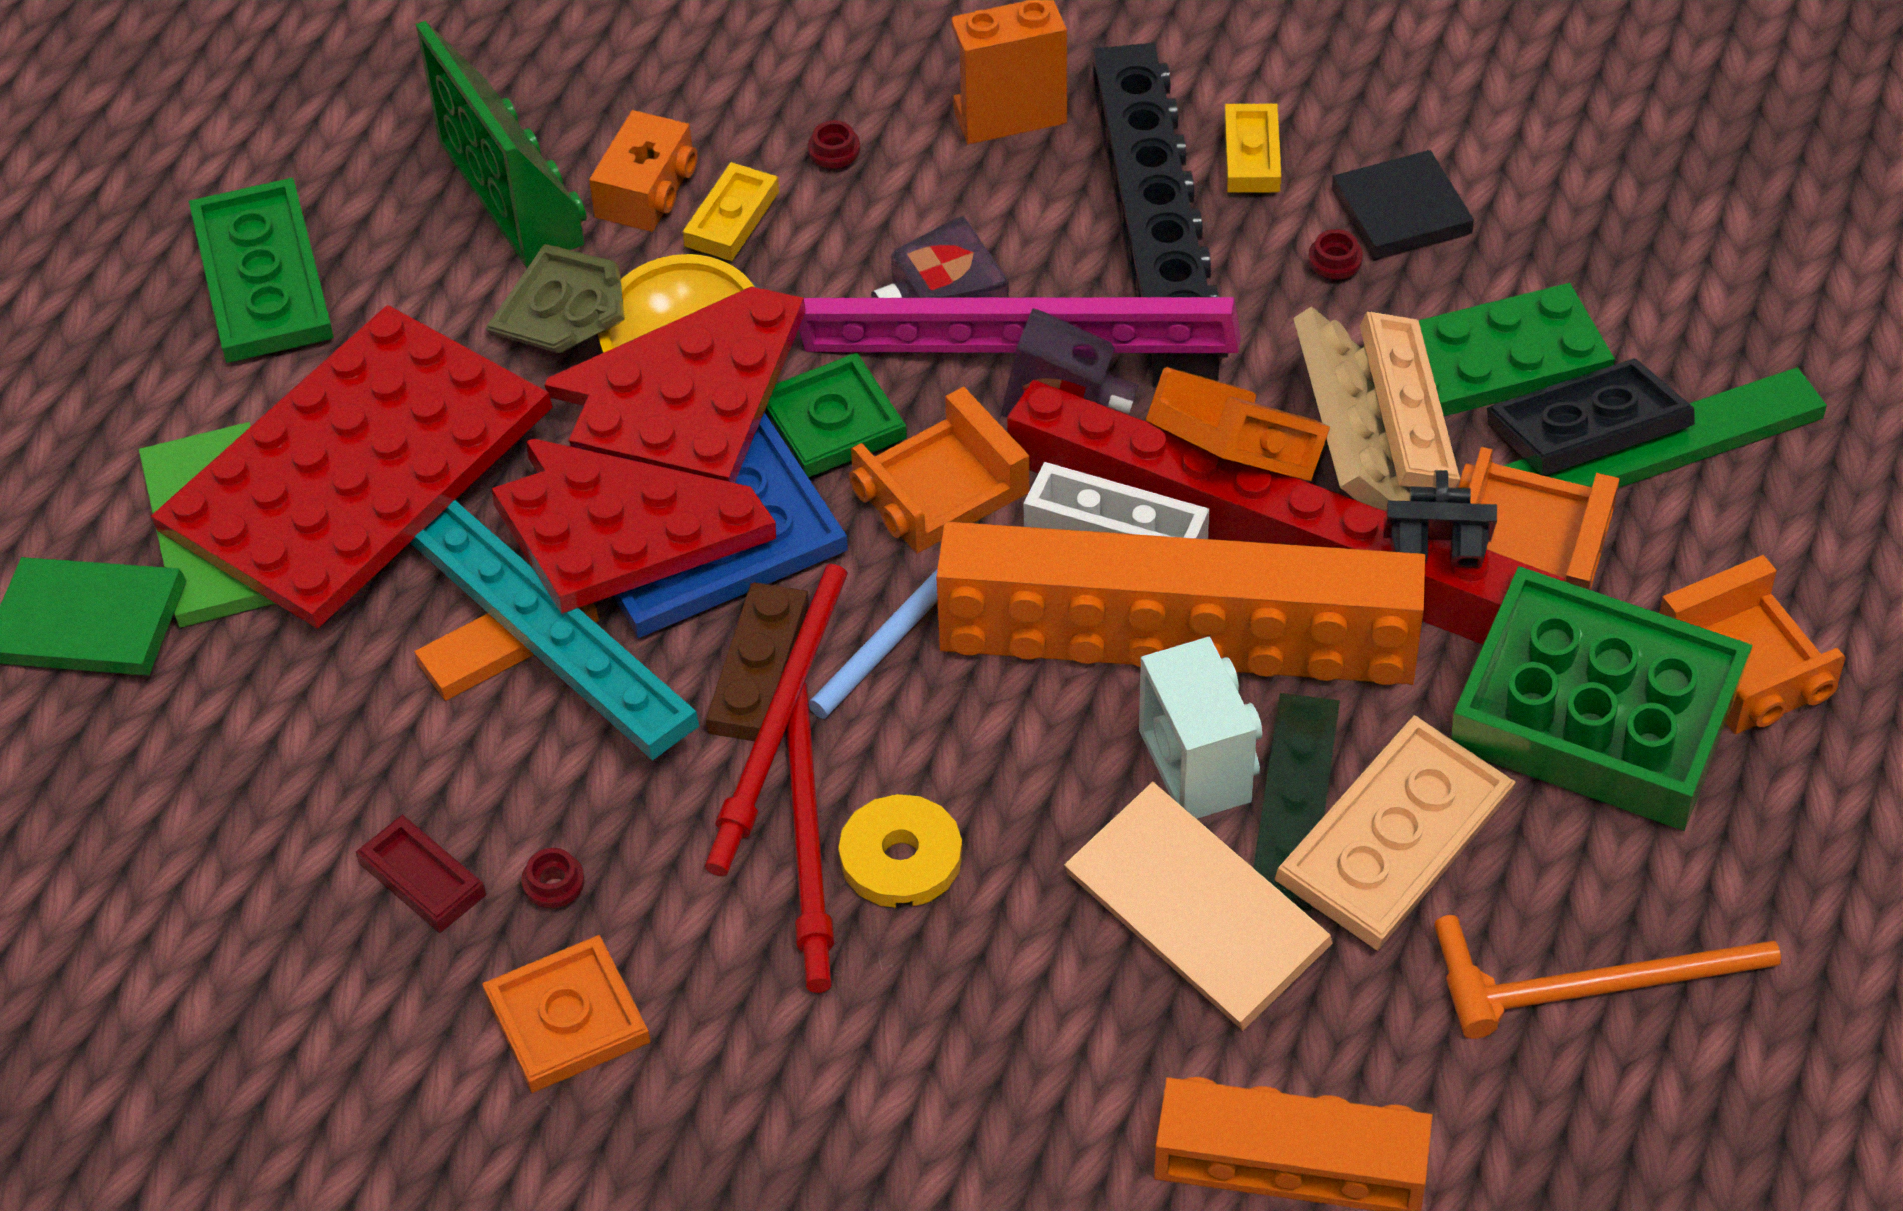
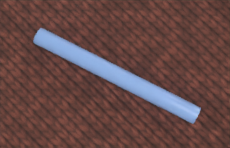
(875, 649)

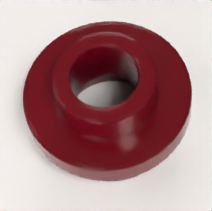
(833, 144)
(1335, 254)
(549, 865)

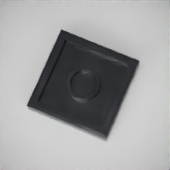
(1402, 204)

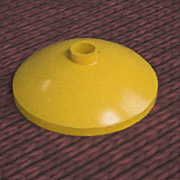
(670, 290)

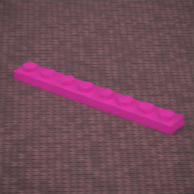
(998, 323)

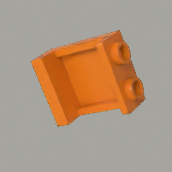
(1011, 70)
(1234, 426)
(943, 473)
(1545, 518)
(1783, 662)

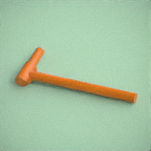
(1482, 1002)

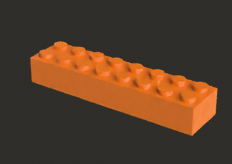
(1136, 594)

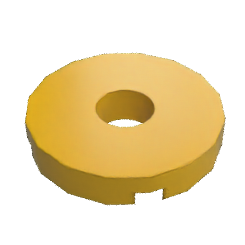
(893, 822)

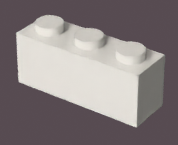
(1090, 503)

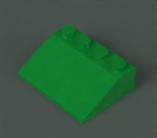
(497, 155)
(1600, 697)

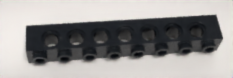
(1152, 188)

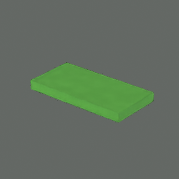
(208, 590)

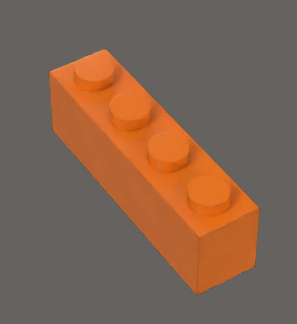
(1292, 1145)

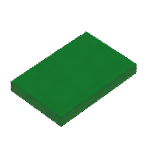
(87, 615)

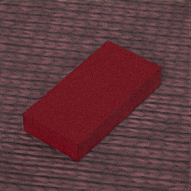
(421, 873)

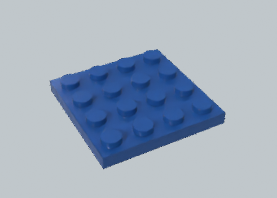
(803, 538)

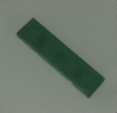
(1295, 781)

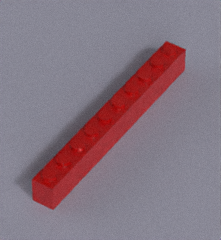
(1245, 499)

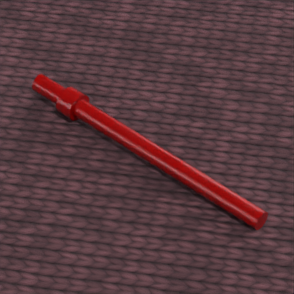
(739, 811)
(814, 926)

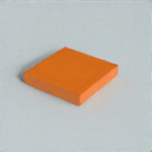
(566, 1013)

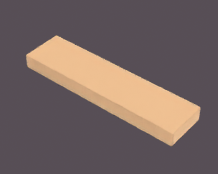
(1408, 400)

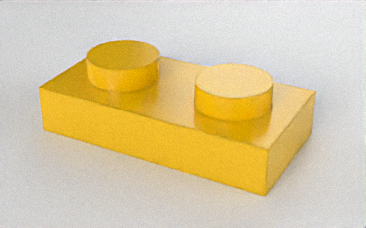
(1252, 148)
(731, 211)

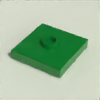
(831, 412)

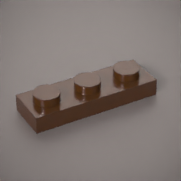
(756, 659)

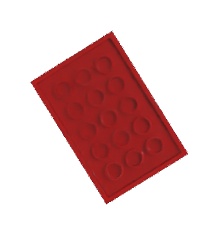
(352, 464)

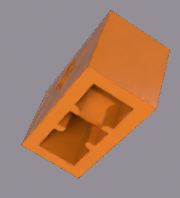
(642, 171)

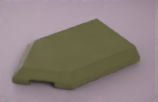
(561, 301)

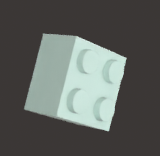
(1199, 727)

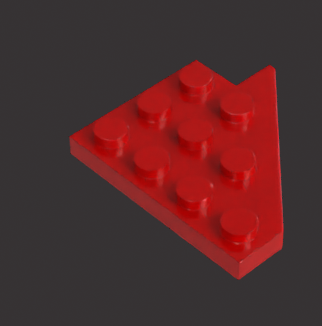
(687, 389)
(621, 523)

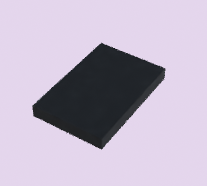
(1590, 416)

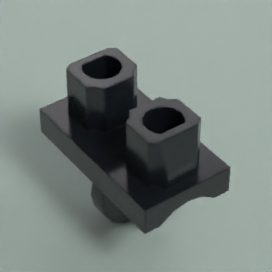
(1441, 515)

